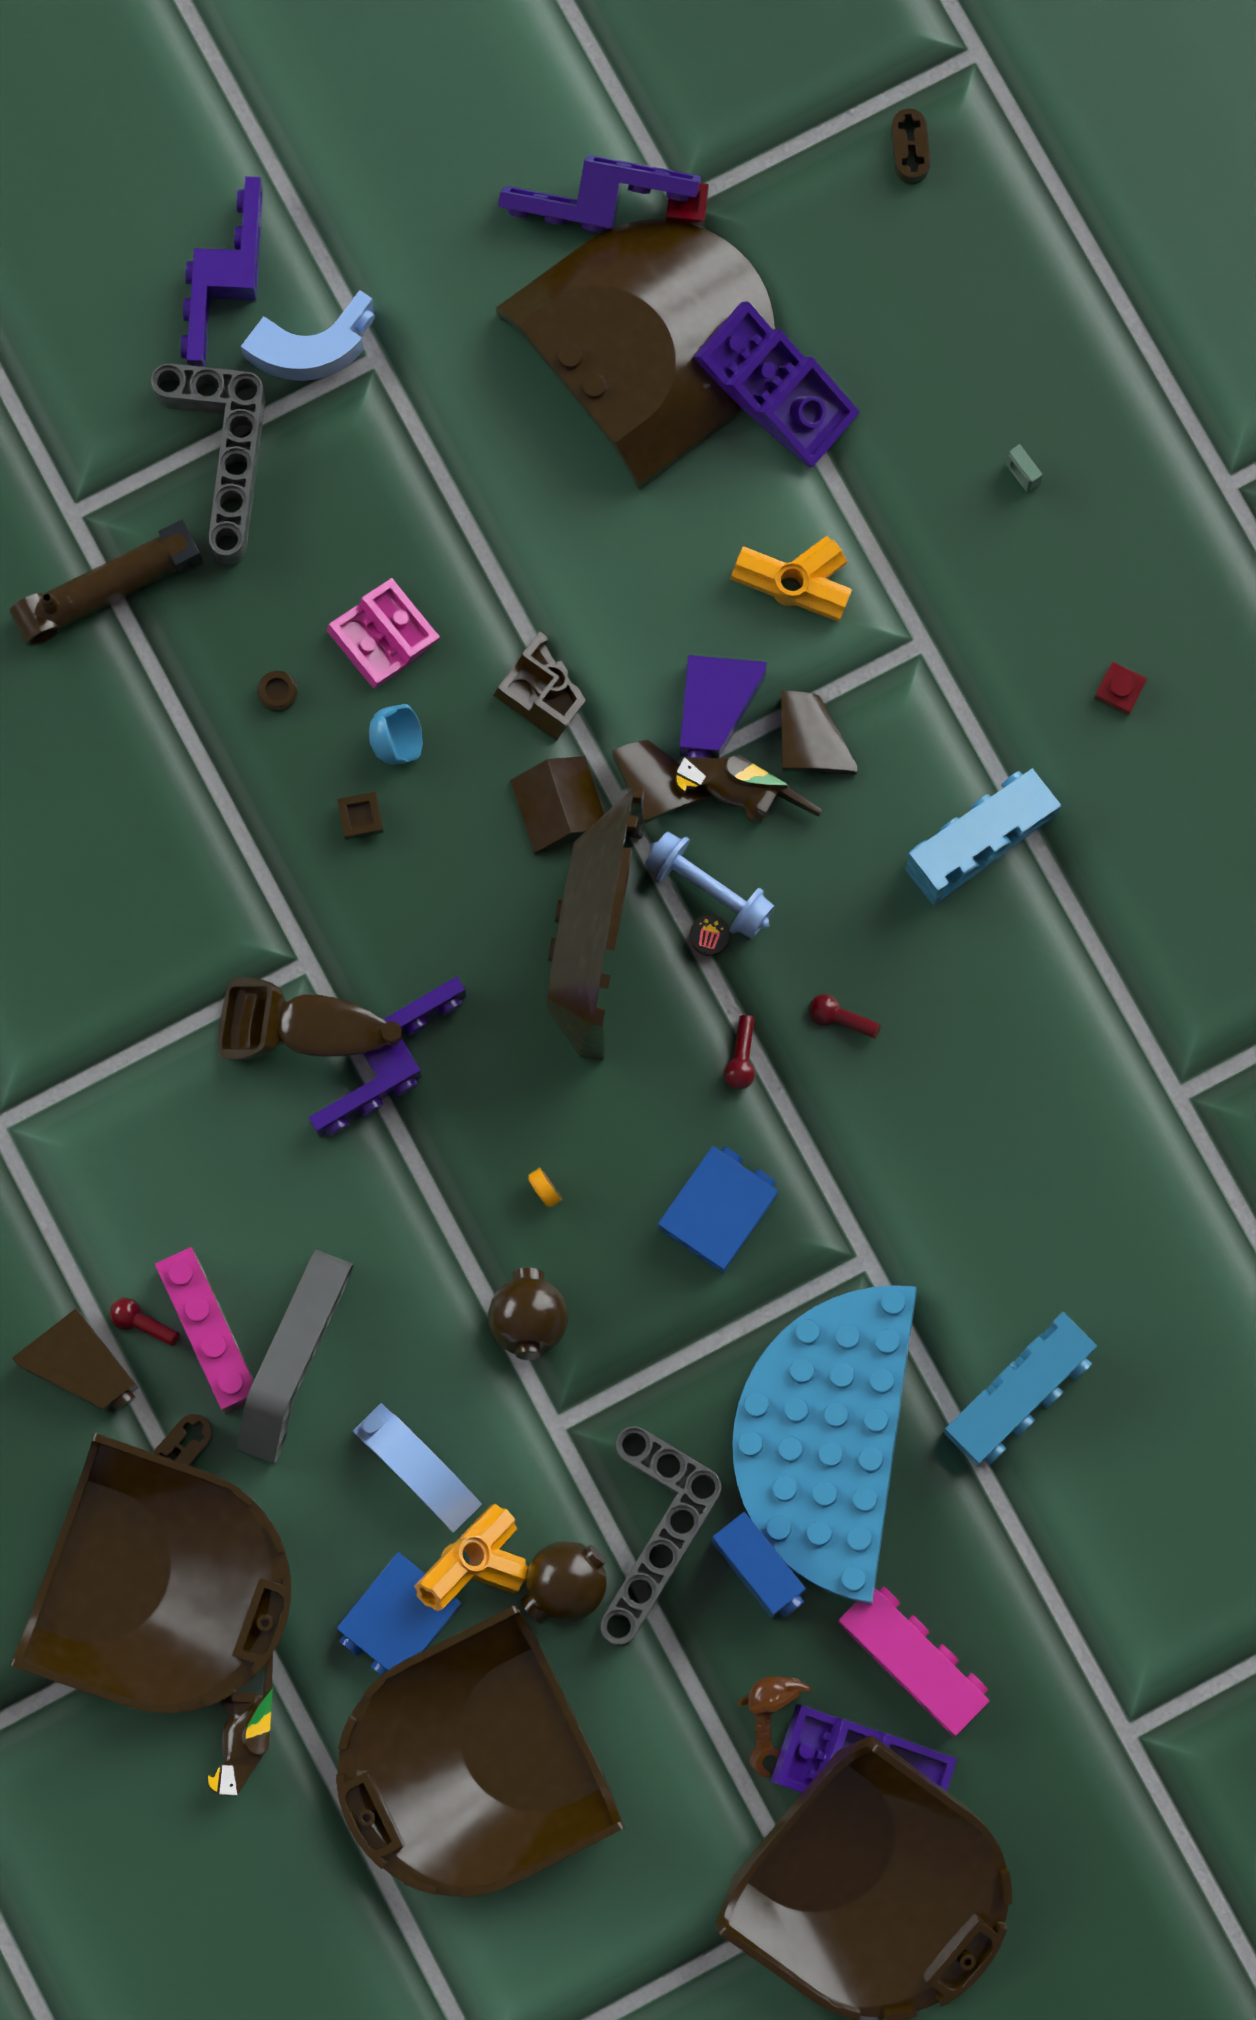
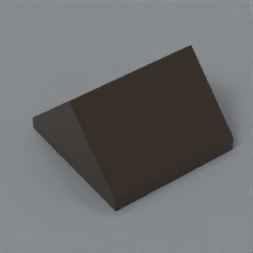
(557, 801)

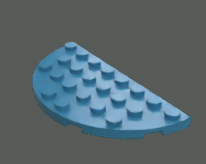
(822, 1436)

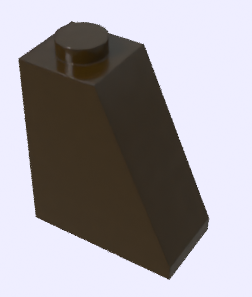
(79, 1363)

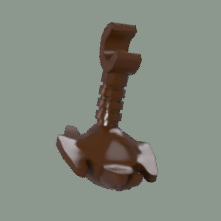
(763, 1700)

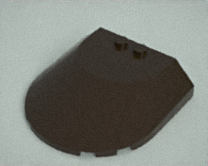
(624, 331)
(157, 1586)
(472, 1765)
(872, 1890)

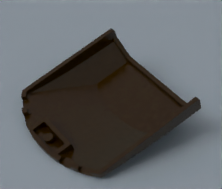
(591, 923)

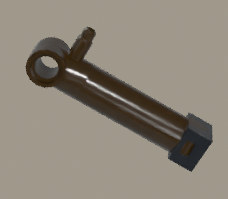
(44, 614)

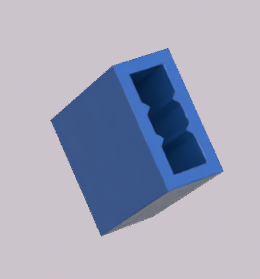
(719, 1208)
(759, 1567)
(392, 1620)

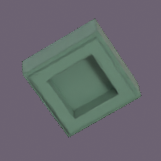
(1023, 468)

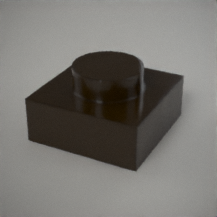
(360, 815)

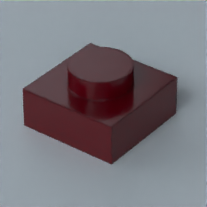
(689, 211)
(1120, 688)

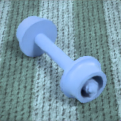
(667, 856)

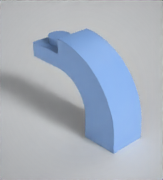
(310, 356)
(417, 1467)

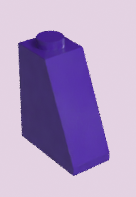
(716, 701)

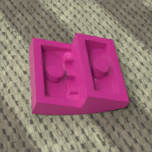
(383, 633)

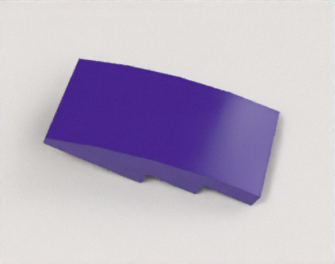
(777, 384)
(817, 1736)

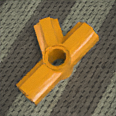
(809, 569)
(486, 1562)

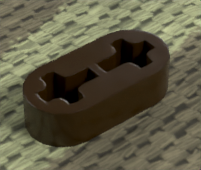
(919, 145)
(178, 1435)

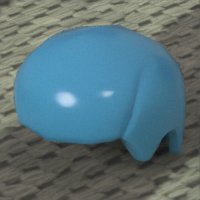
(396, 735)

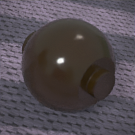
(528, 1314)
(565, 1582)

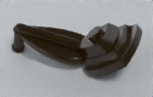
(259, 1019)

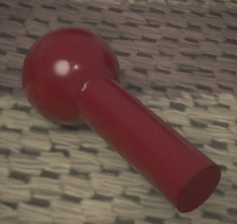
(826, 1010)
(740, 1072)
(127, 1314)

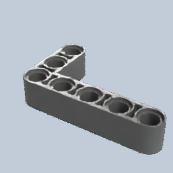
(232, 448)
(290, 1356)
(664, 1534)

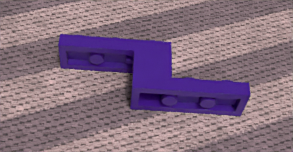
(599, 193)
(223, 273)
(392, 1065)

